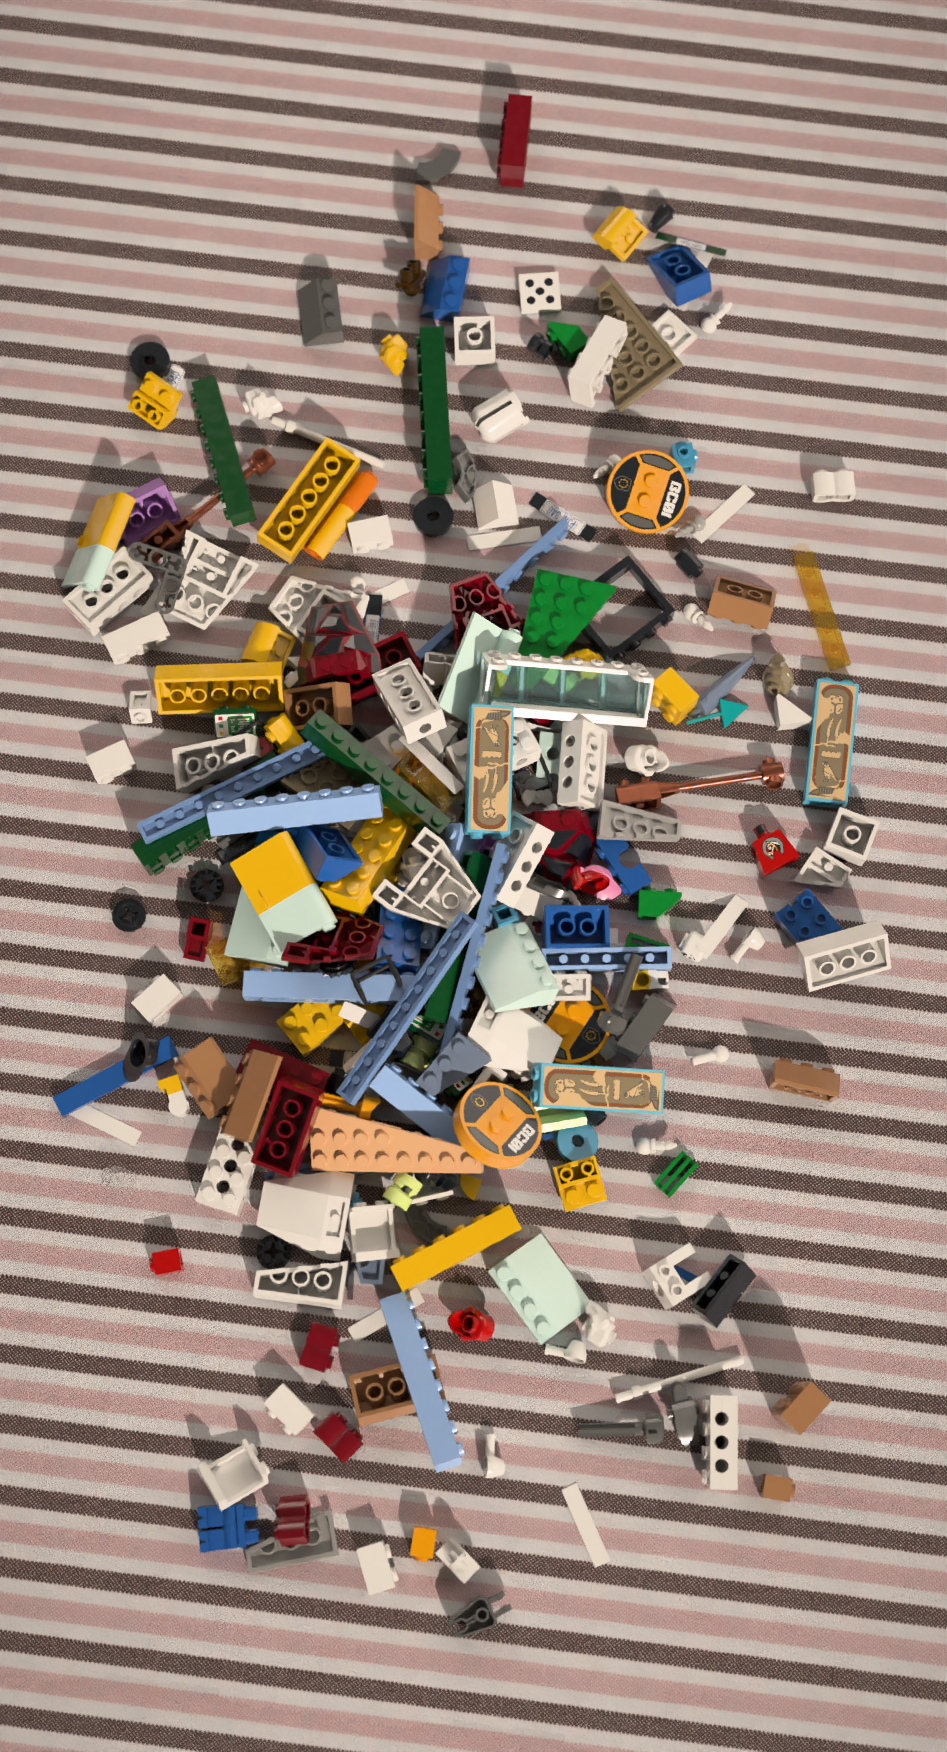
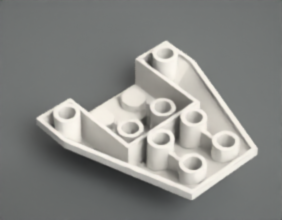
(513, 1038)
(308, 1211)

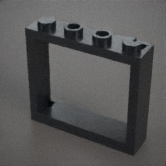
(646, 631)

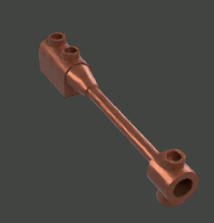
(170, 535)
(648, 793)

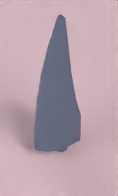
(709, 699)

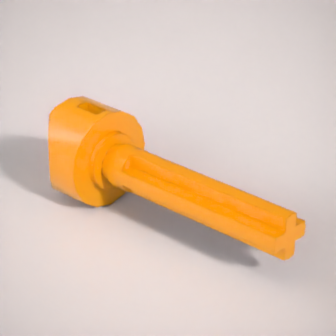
(363, 1108)

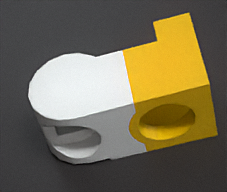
(650, 981)
(178, 1100)

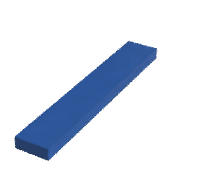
(107, 1081)

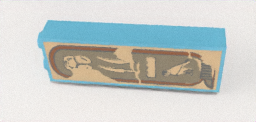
(830, 743)
(489, 771)
(597, 1088)

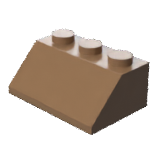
(427, 224)
(742, 603)
(208, 1077)
(805, 1080)

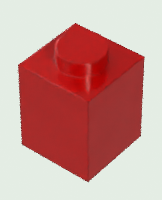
(166, 1262)

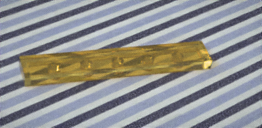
(821, 611)

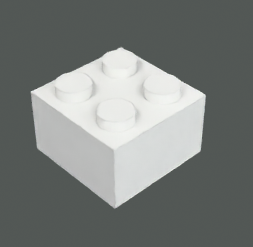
(474, 340)
(850, 836)

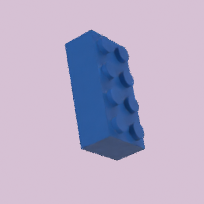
(399, 940)

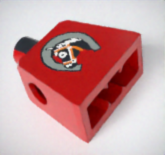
(772, 850)

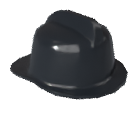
(141, 1054)

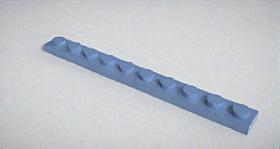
(513, 573)
(230, 790)
(477, 940)
(407, 1008)

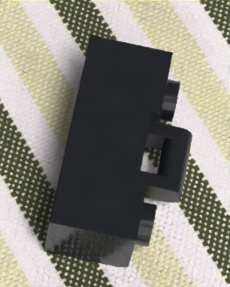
(723, 1290)

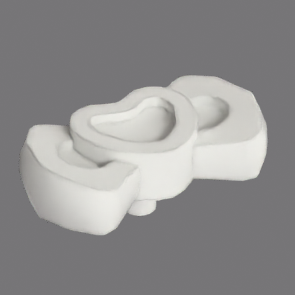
(541, 796)

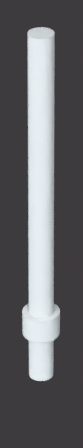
(292, 427)
(637, 1392)

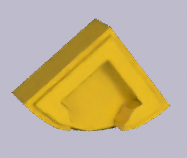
(470, 1185)

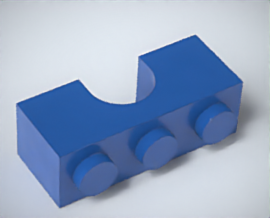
(629, 879)

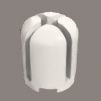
(499, 416)

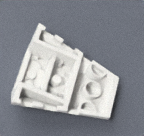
(209, 580)
(298, 596)

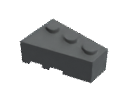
(644, 1025)

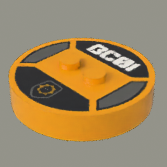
(647, 492)
(577, 1026)
(497, 1125)

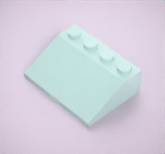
(249, 937)
(515, 970)
(540, 1288)

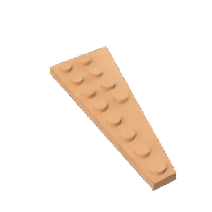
(362, 1145)

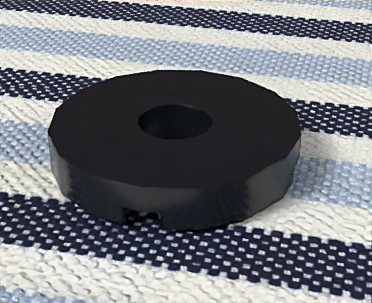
(150, 350)
(433, 505)

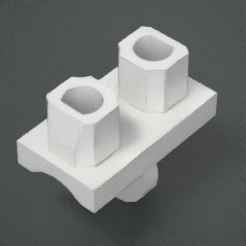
(457, 1559)

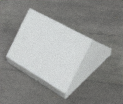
(495, 505)

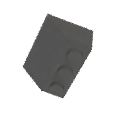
(320, 312)

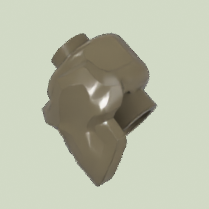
(778, 676)

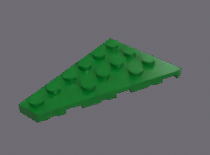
(560, 611)

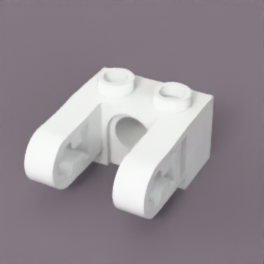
(668, 1284)

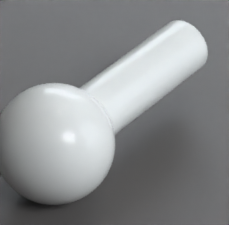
(719, 1054)

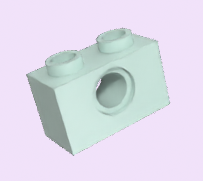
(549, 743)

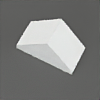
(788, 715)

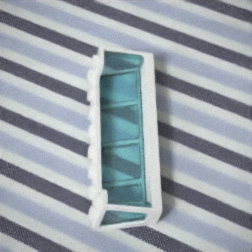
(566, 688)

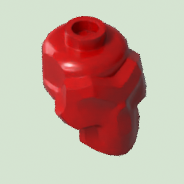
(471, 1325)

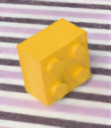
(673, 696)

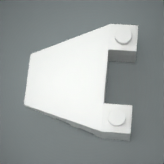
(436, 891)

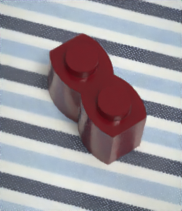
(319, 1347)
(338, 1436)
(293, 1520)

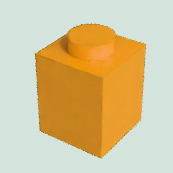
(423, 1543)

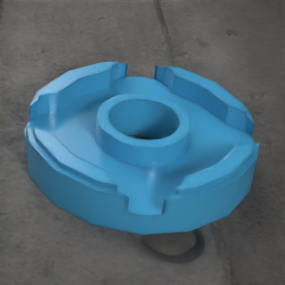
(570, 1152)

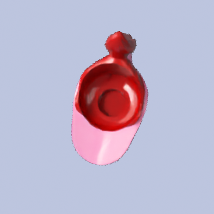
(595, 881)

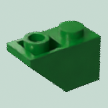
(567, 338)
(655, 904)

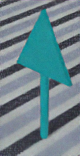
(729, 712)

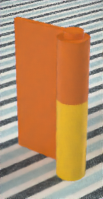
(340, 514)

